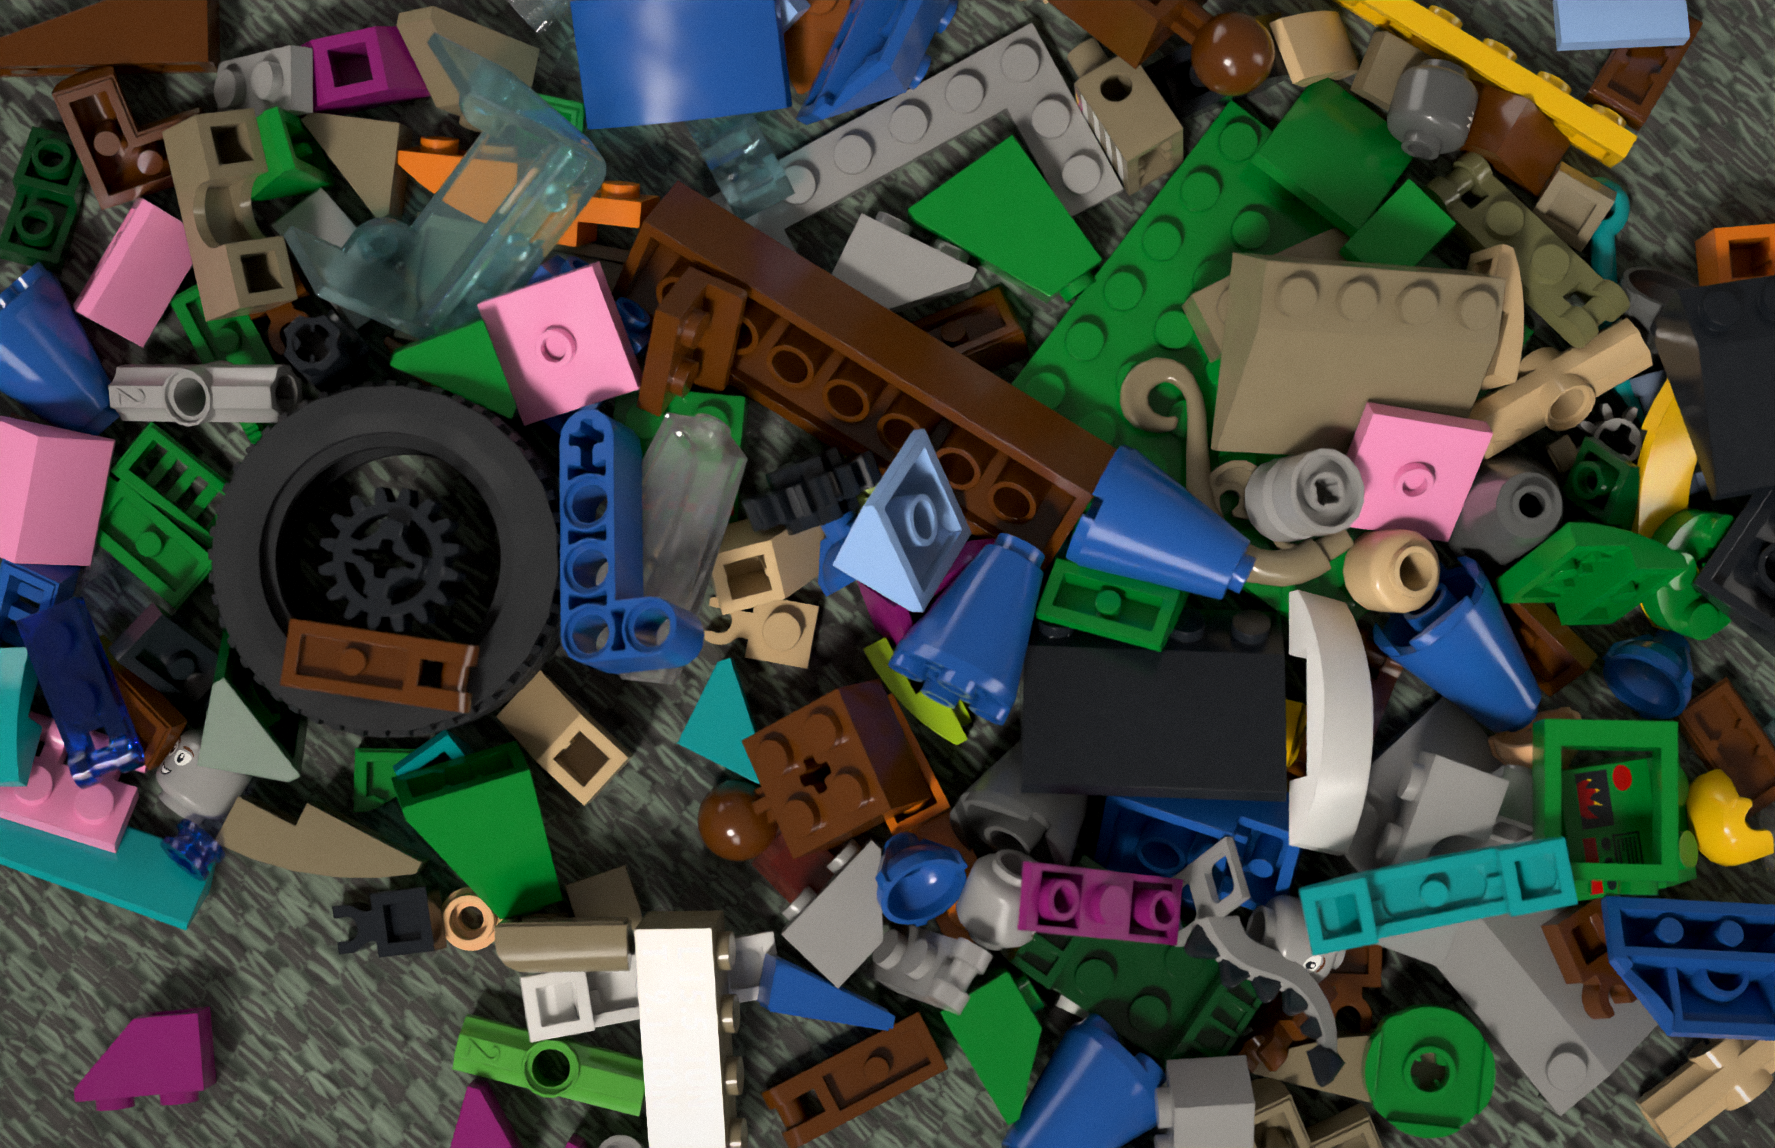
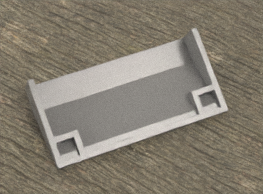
(1501, 960)

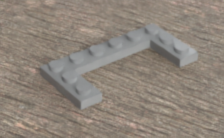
(1004, 77)

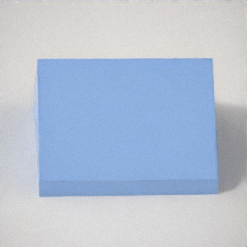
(907, 529)

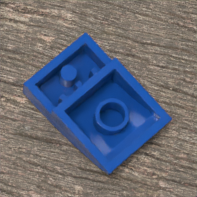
(679, 59)
(1169, 833)

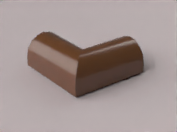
(113, 150)

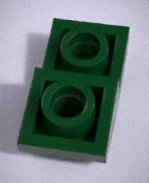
(46, 202)
(1602, 487)

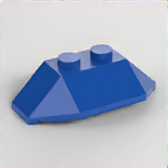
(875, 55)
(1696, 963)

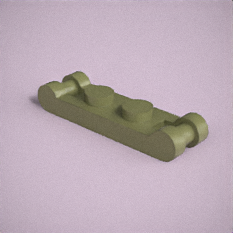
(1546, 263)

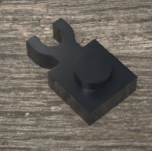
(397, 920)

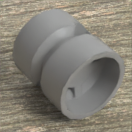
(1304, 495)

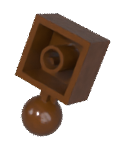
(1228, 50)
(820, 777)

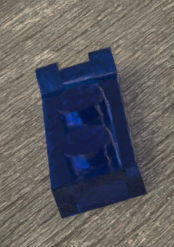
(81, 691)

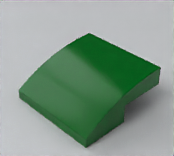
(1333, 155)
(1591, 573)
(1110, 604)

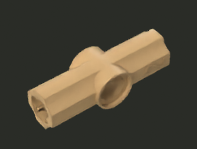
(1561, 386)
(1714, 1079)

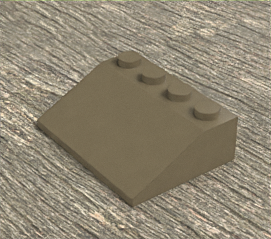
(1330, 335)

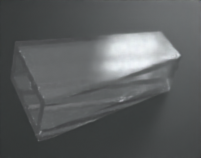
(686, 506)

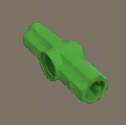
(508, 1056)

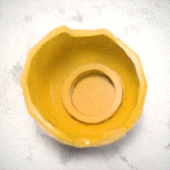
(1719, 822)

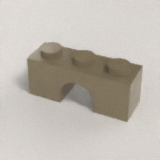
(213, 174)

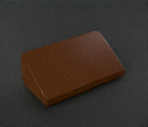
(980, 329)

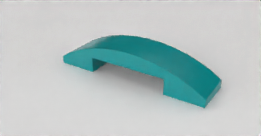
(1437, 893)

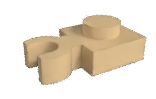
(775, 631)

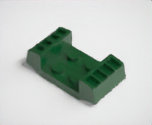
(1142, 989)

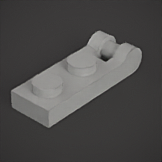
(927, 966)

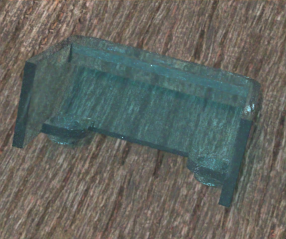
(484, 223)

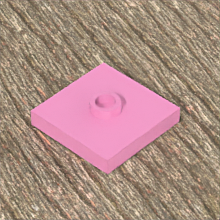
(561, 343)
(1416, 468)

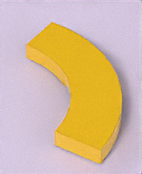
(1664, 467)

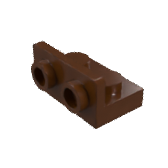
(692, 339)

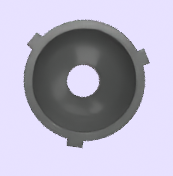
(1648, 294)

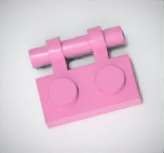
(62, 808)

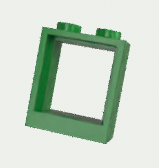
(1612, 735)

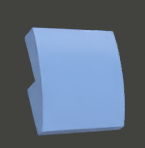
(1619, 23)

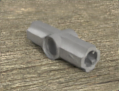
(204, 392)

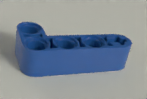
(600, 463)

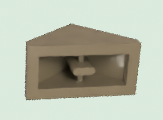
(366, 157)

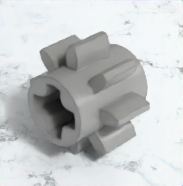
(1630, 435)

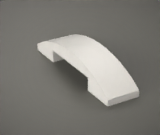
(1339, 724)
(580, 1001)

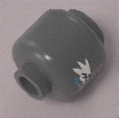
(1432, 109)

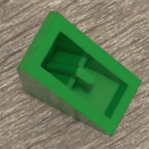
(292, 156)
(1401, 230)
(461, 363)

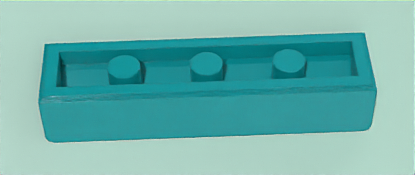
(133, 878)

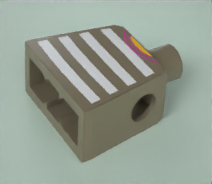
(1126, 116)

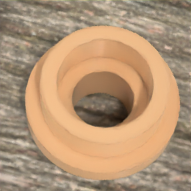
(457, 932)

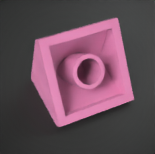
(137, 273)
(51, 492)

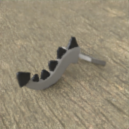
(1240, 958)

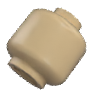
(1391, 570)

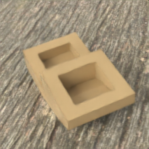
(1314, 47)
(1505, 363)

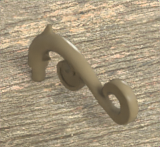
(1282, 567)

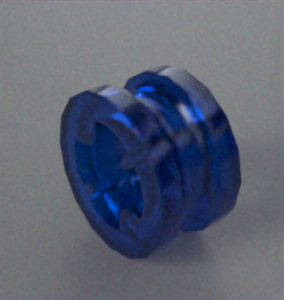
(193, 849)

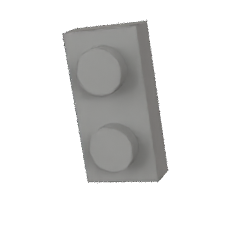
(267, 80)

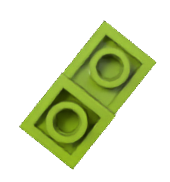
(940, 719)

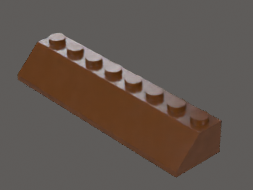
(872, 377)

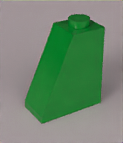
(1010, 224)
(485, 826)

